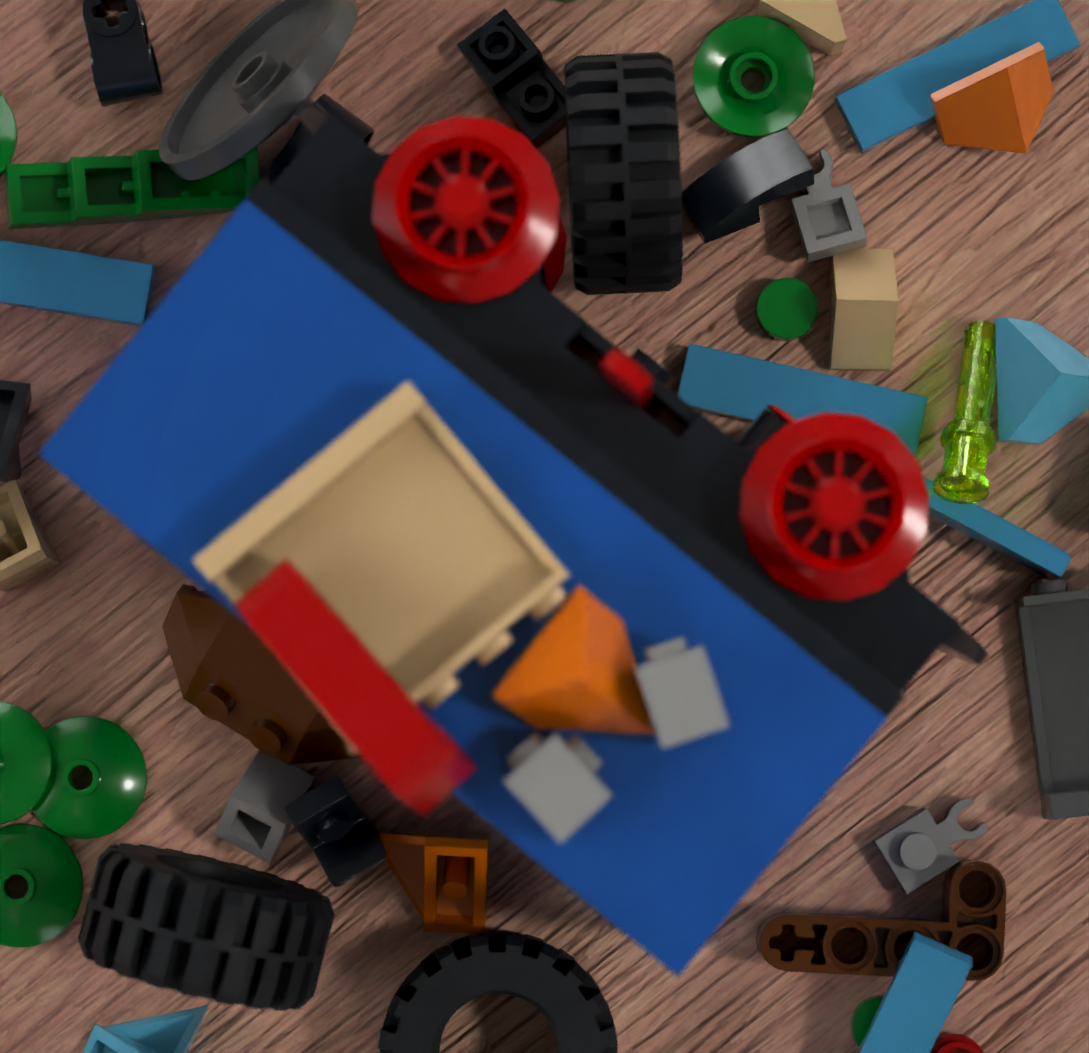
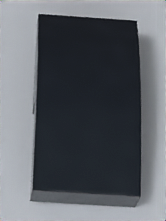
(517, 77)
(733, 190)

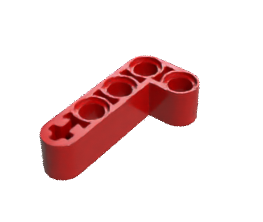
(354, 688)

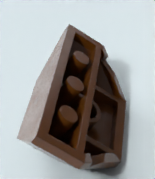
(243, 684)

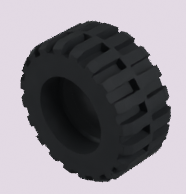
(624, 173)
(205, 927)
(499, 965)

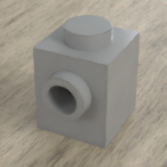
(681, 693)
(558, 782)
(262, 796)

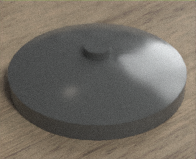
(255, 84)

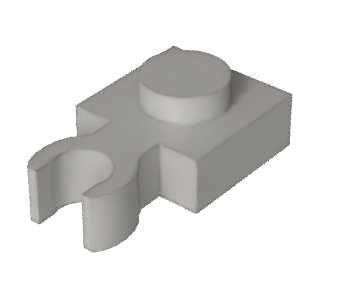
(828, 216)
(921, 847)

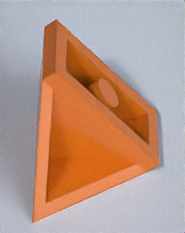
(996, 105)
(579, 674)
(442, 878)

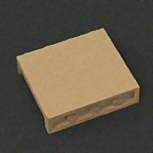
(401, 546)

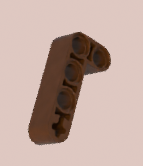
(881, 932)

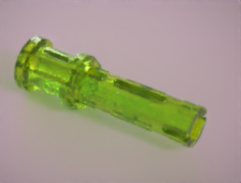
(968, 436)

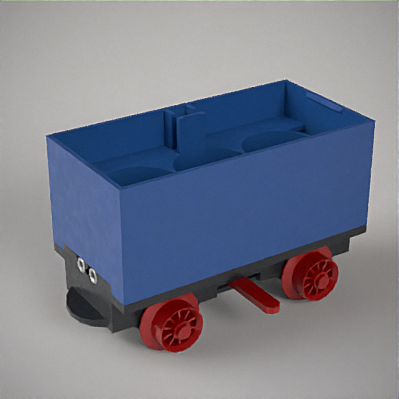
(757, 548)

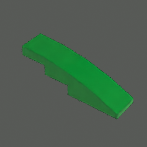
(120, 190)

